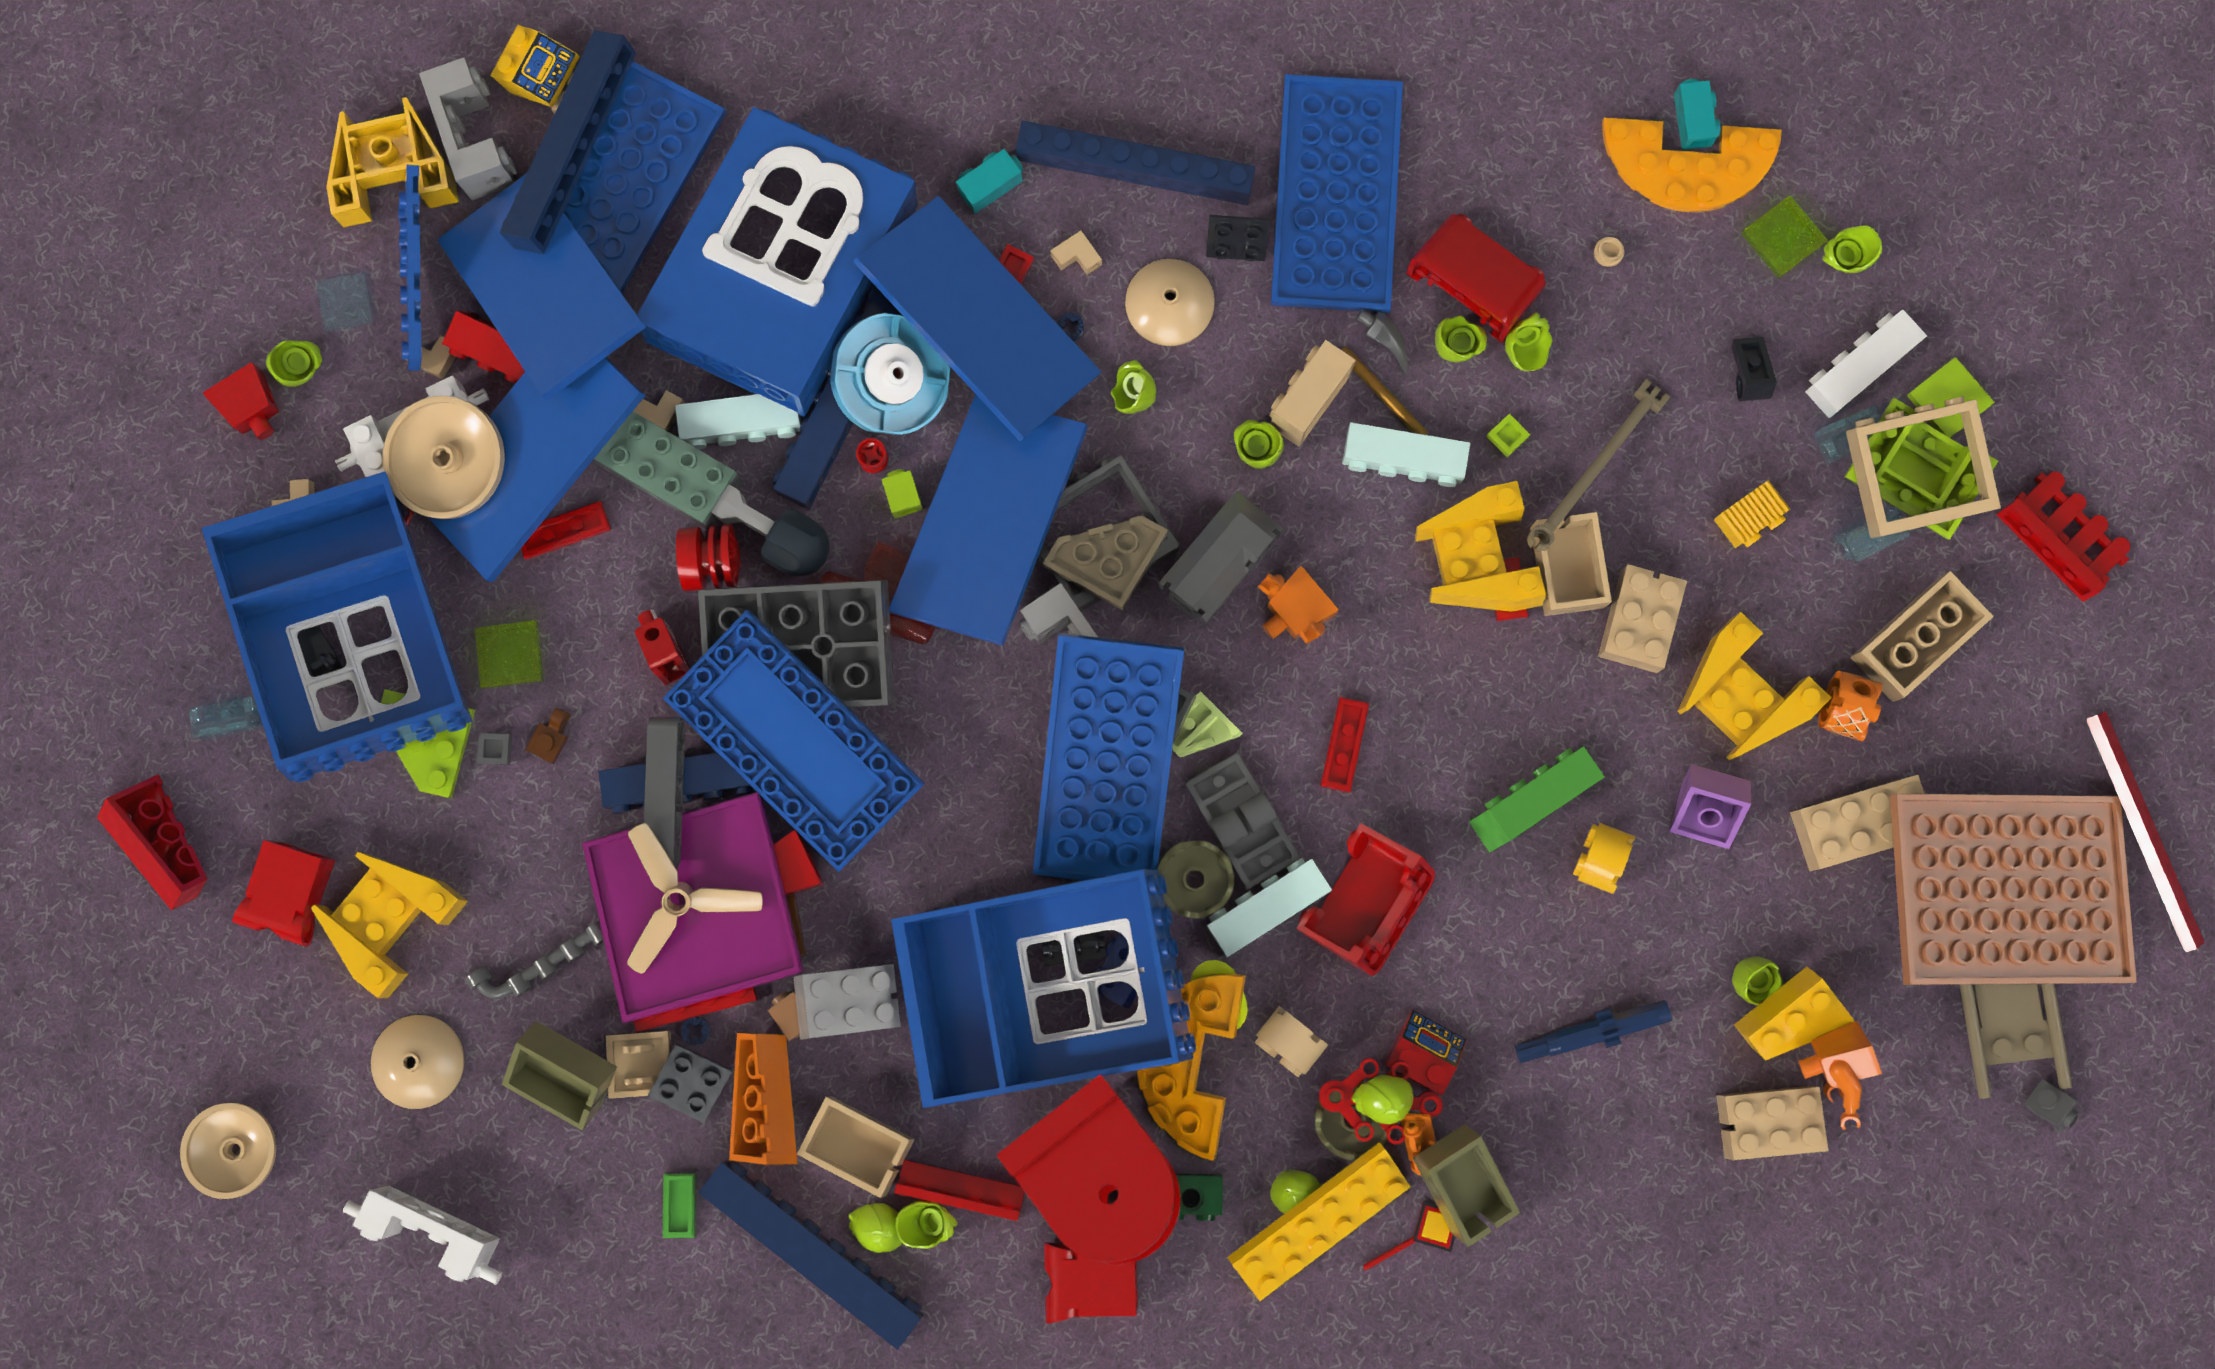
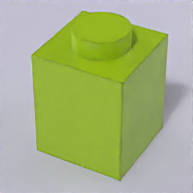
(901, 493)

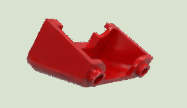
(1478, 274)
(1369, 901)

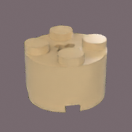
(1292, 1040)

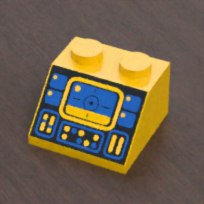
(534, 66)

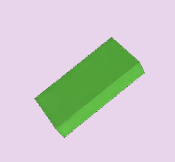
(679, 1205)

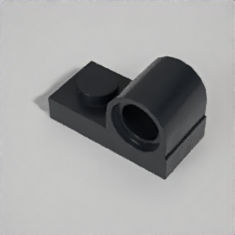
(1755, 372)

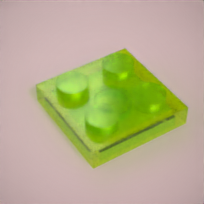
(1784, 236)
(509, 654)

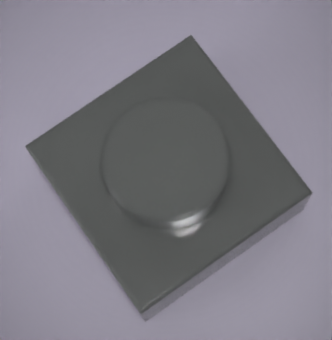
(494, 749)

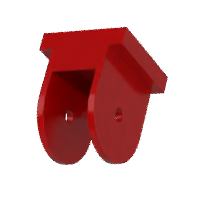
(1082, 1156)

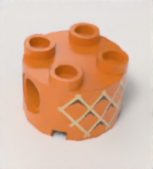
(1851, 705)

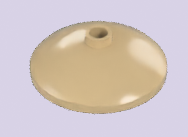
(1166, 320)
(437, 1058)
(208, 1152)

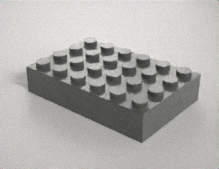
(830, 627)

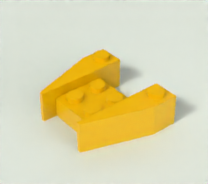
(377, 155)
(1472, 556)
(1739, 698)
(379, 914)

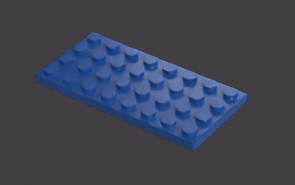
(639, 168)
(1337, 193)
(1107, 757)

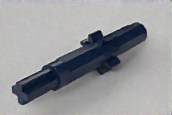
(1604, 1028)

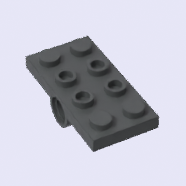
(1242, 821)

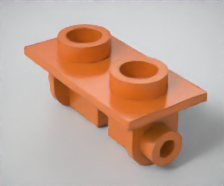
(1419, 1135)

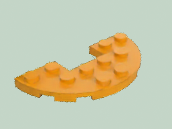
(1685, 178)
(1170, 1089)

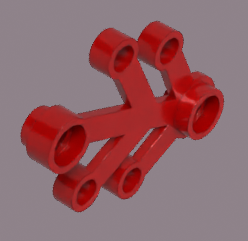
(1350, 1082)

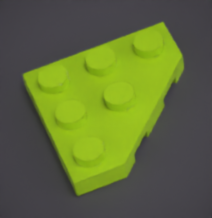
(434, 762)

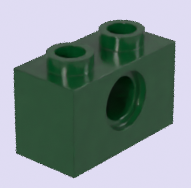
(1211, 1195)

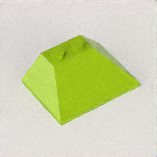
(1921, 469)

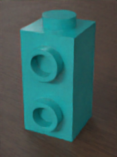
(1696, 114)
(989, 180)

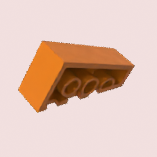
(762, 1102)

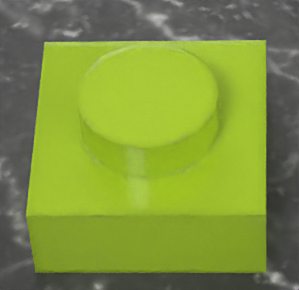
(1508, 435)

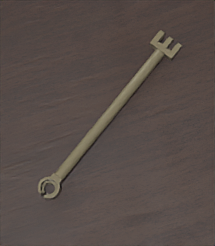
(1647, 402)

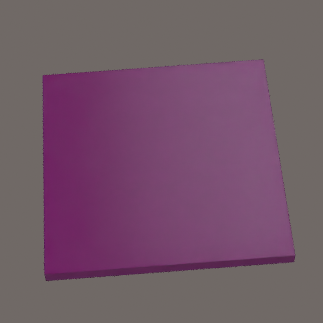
(707, 951)

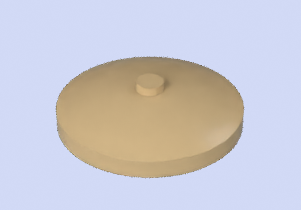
(443, 457)

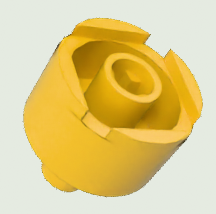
(1605, 858)

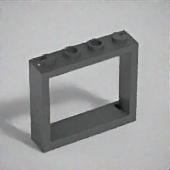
(1086, 482)

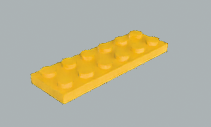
(1319, 1221)

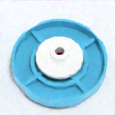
(865, 379)

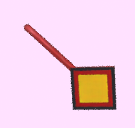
(1430, 1230)

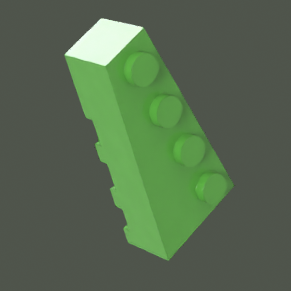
(1537, 798)

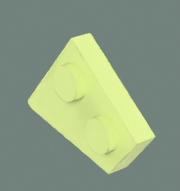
(1203, 728)

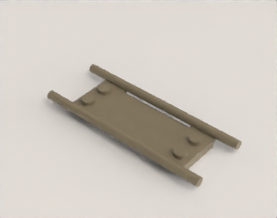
(2009, 1027)

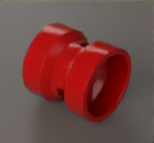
(869, 451)

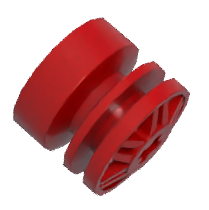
(711, 557)

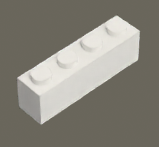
(1864, 364)

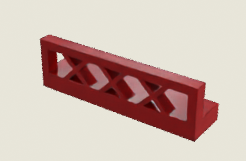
(960, 1190)

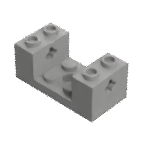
(453, 92)
(1052, 614)

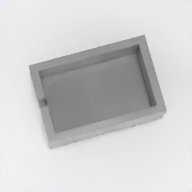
(846, 1001)

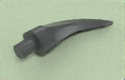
(1385, 332)

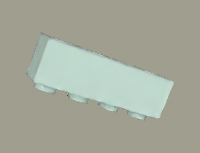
(735, 419)
(1406, 454)
(1269, 907)

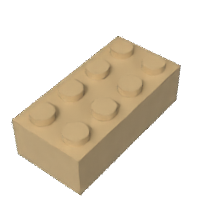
(1922, 636)
(1850, 824)

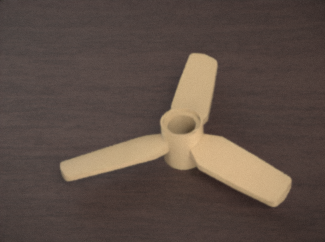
(665, 877)

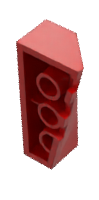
(483, 343)
(154, 841)

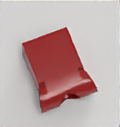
(284, 890)
(1087, 1286)

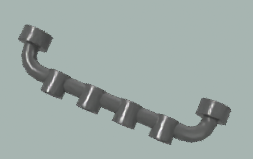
(545, 966)

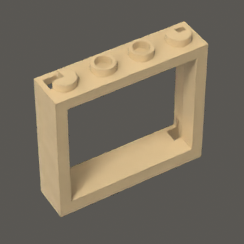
(1867, 477)

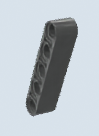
(665, 782)

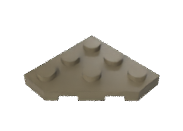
(1108, 558)

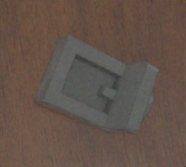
(2053, 1106)

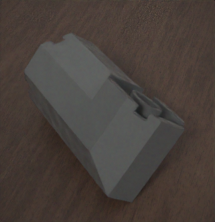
(1220, 558)

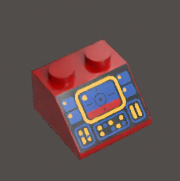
(1429, 1051)

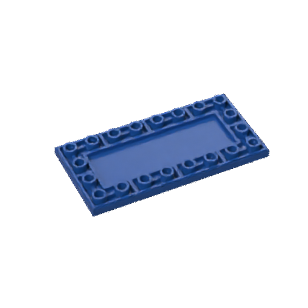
(550, 308)
(977, 317)
(544, 456)
(987, 525)
(793, 740)

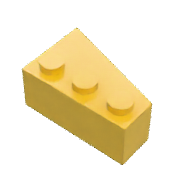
(1793, 1016)

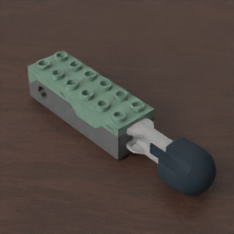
(708, 493)

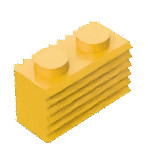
(1752, 514)

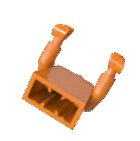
(1297, 606)
(1843, 1059)

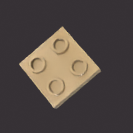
(638, 1061)

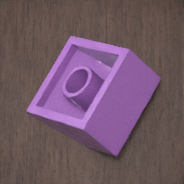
(1711, 806)

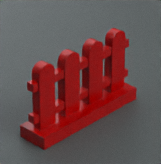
(2058, 551)

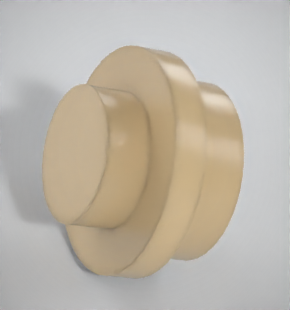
(1608, 251)

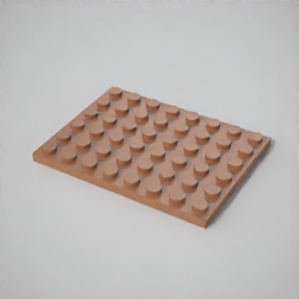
(2012, 889)

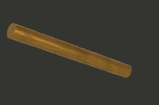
(1385, 395)

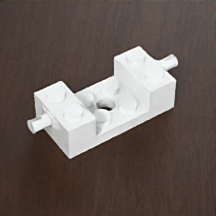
(369, 435)
(390, 1209)

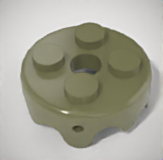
(1217, 875)
(1342, 1139)

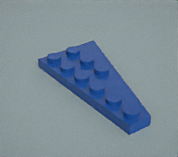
(410, 267)

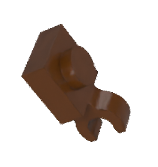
(548, 740)

